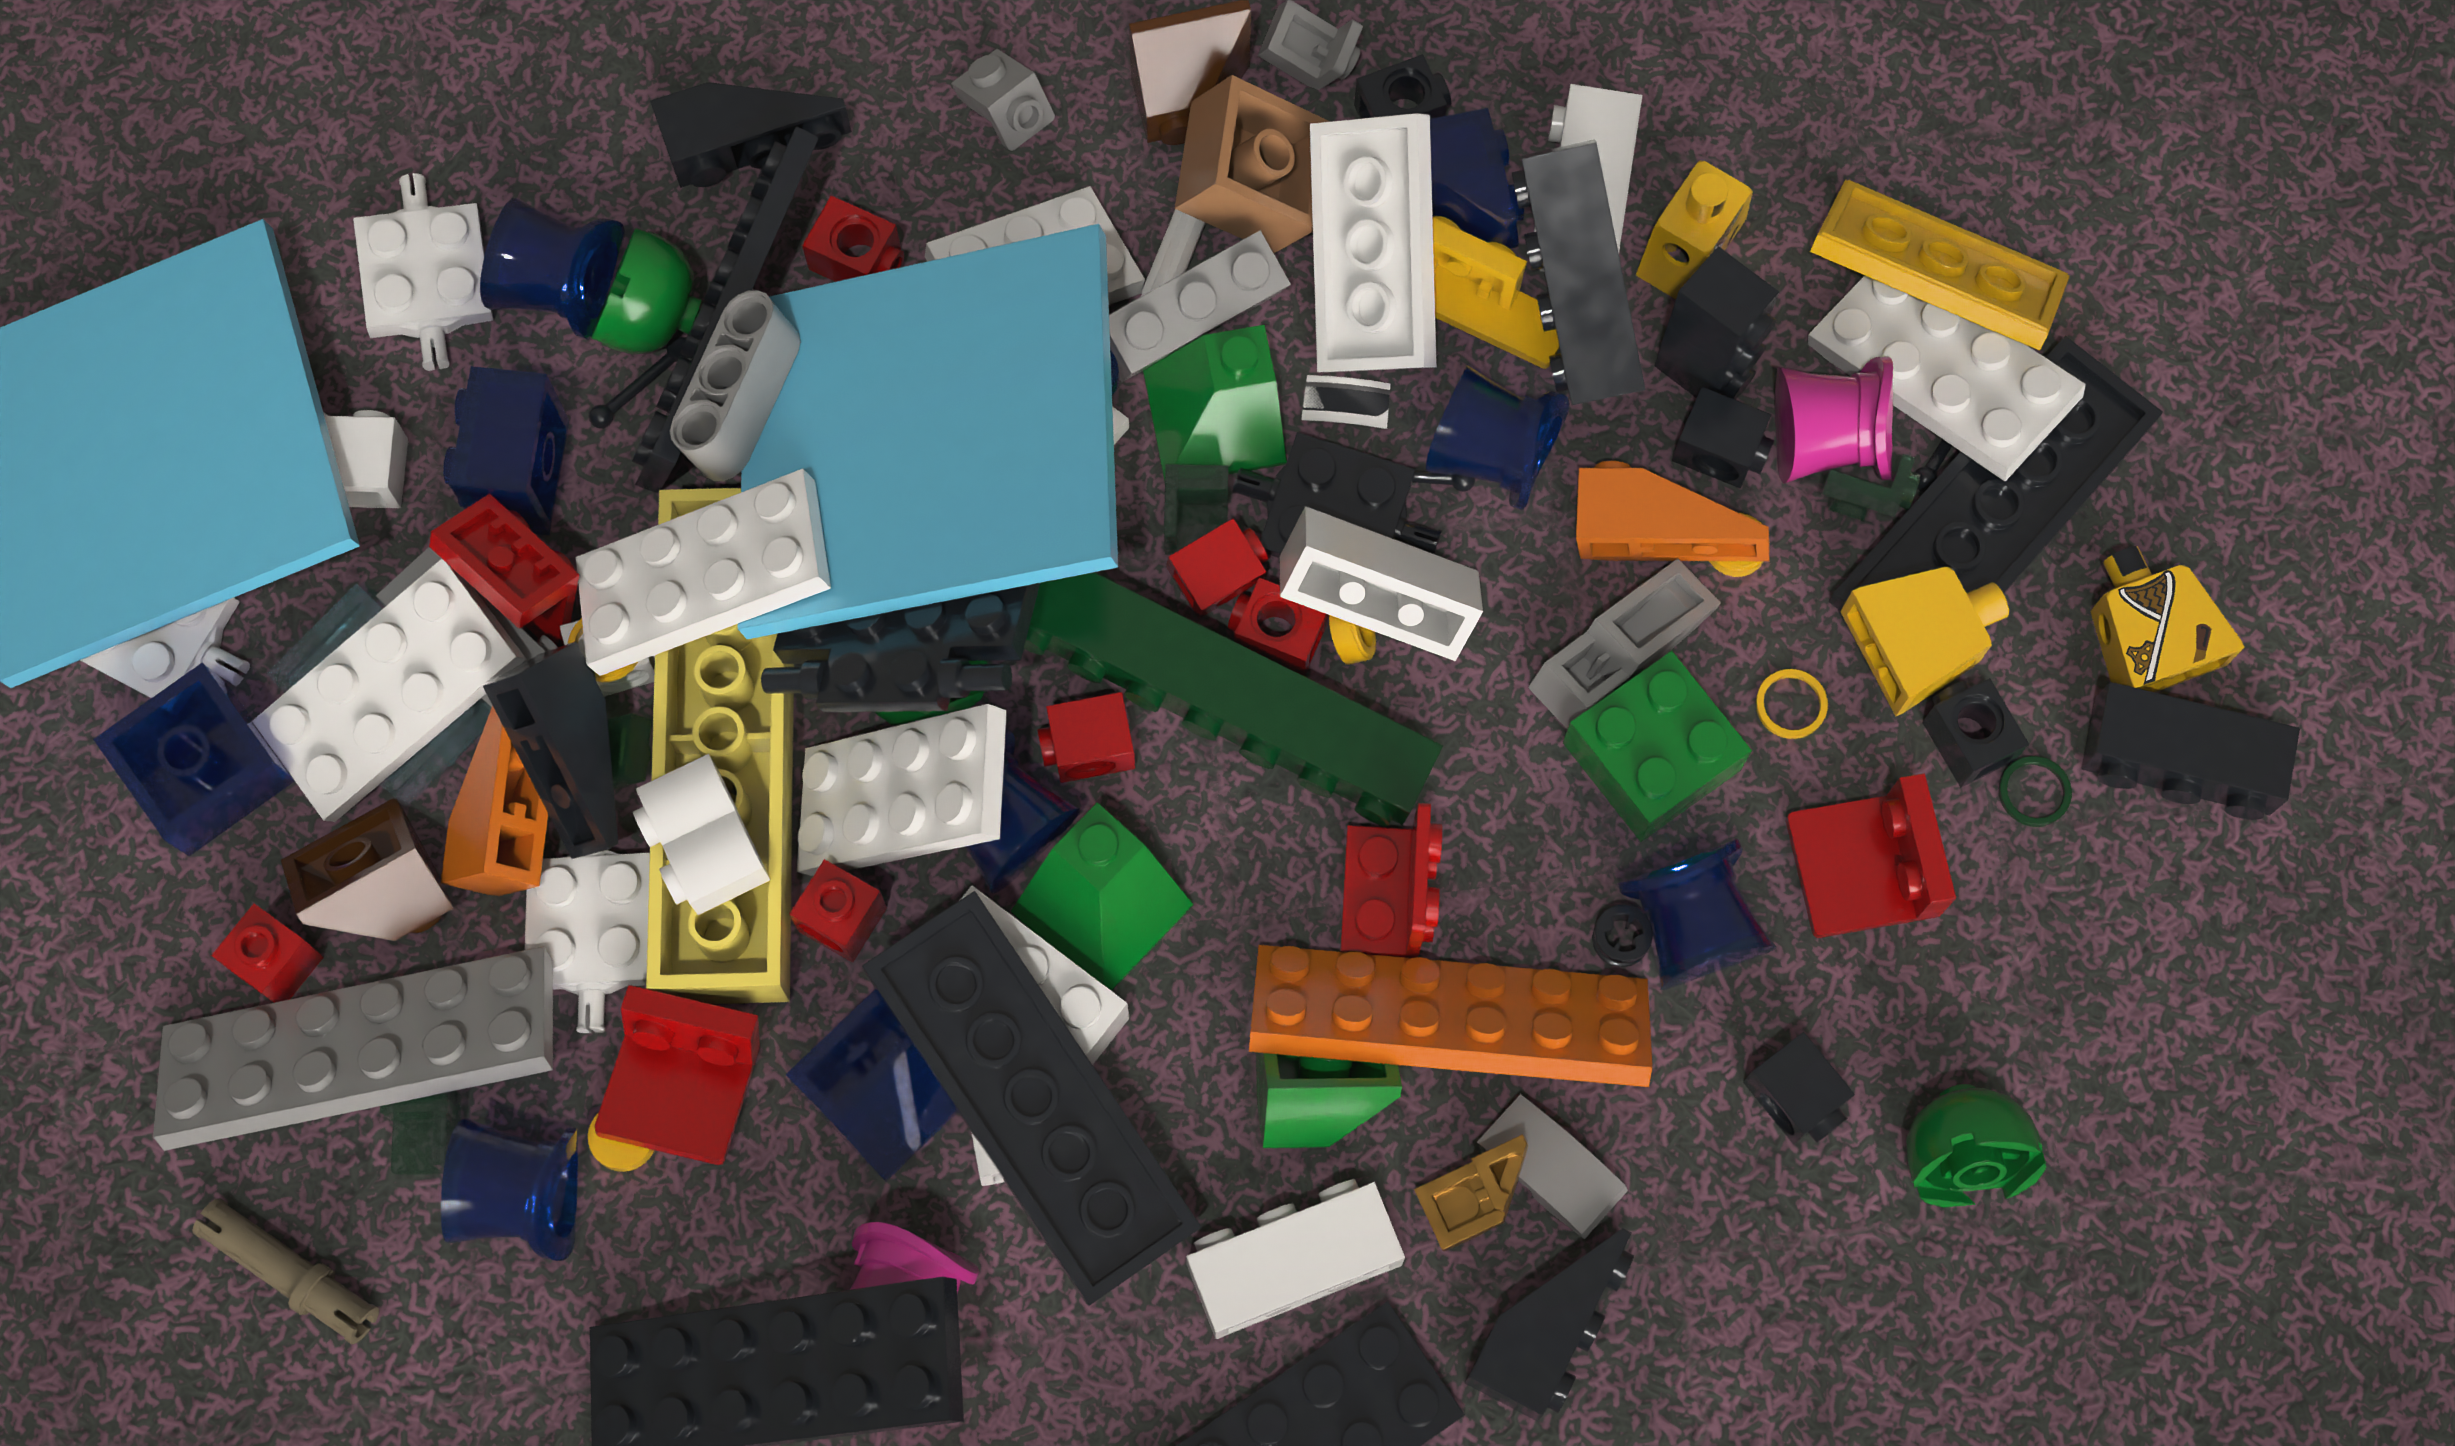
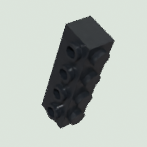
(1582, 272)

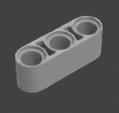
(735, 386)

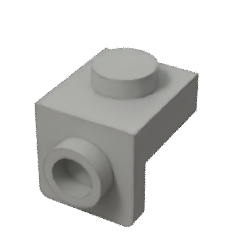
(1310, 46)
(1005, 96)

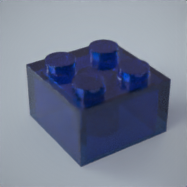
(508, 443)
(194, 760)

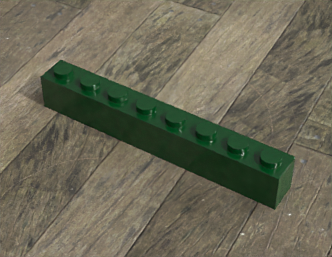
(1233, 695)

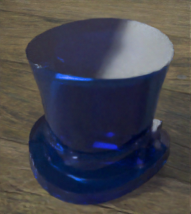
(550, 265)
(1496, 435)
(1029, 824)
(1698, 916)
(511, 1189)

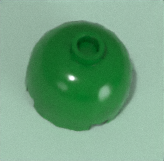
(647, 297)
(1972, 1143)

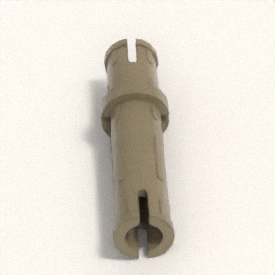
(307, 1286)

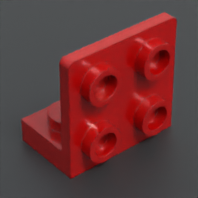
(509, 566)
(1872, 861)
(1386, 888)
(679, 1075)

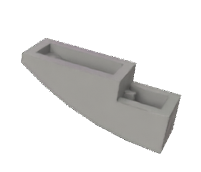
(1624, 642)

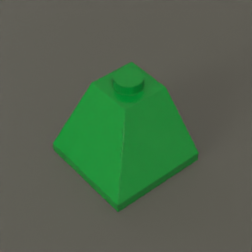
(1218, 403)
(1101, 898)
(1319, 1099)

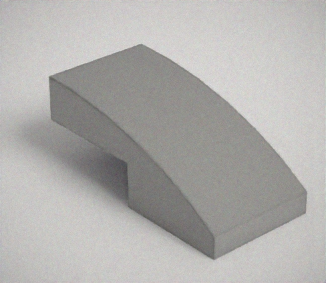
(1557, 1167)

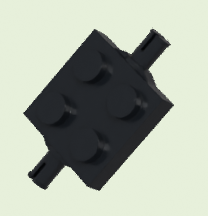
(1340, 484)

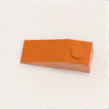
(1648, 518)
(496, 821)

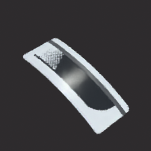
(1346, 401)

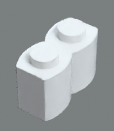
(701, 836)

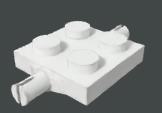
(421, 270)
(171, 651)
(592, 925)

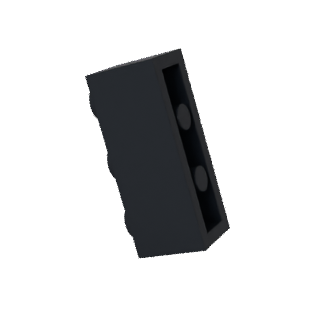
(1718, 327)
(2190, 751)

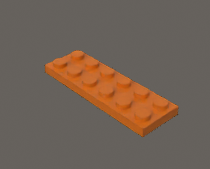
(1451, 1015)

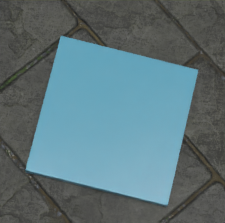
(950, 427)
(158, 453)

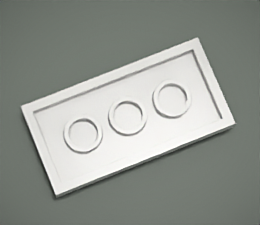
(1373, 243)
(1950, 373)
(702, 572)
(388, 690)
(903, 791)

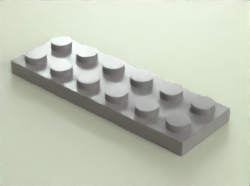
(355, 1048)

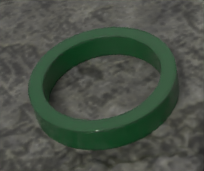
(2054, 768)

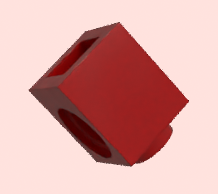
(846, 226)
(1218, 567)
(1291, 650)
(1087, 738)
(838, 910)
(267, 955)

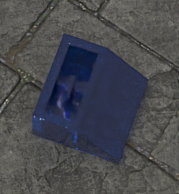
(1471, 177)
(873, 1087)

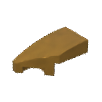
(1474, 1195)

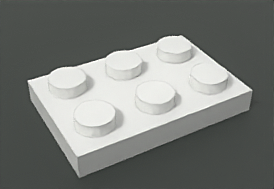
(1050, 217)

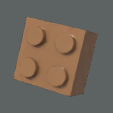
(1248, 163)

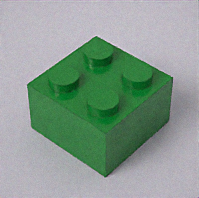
(1656, 746)

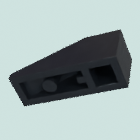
(562, 739)

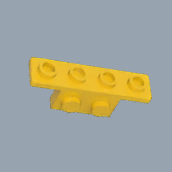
(1481, 294)

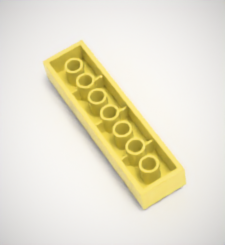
(715, 705)

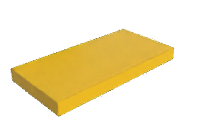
(1941, 264)

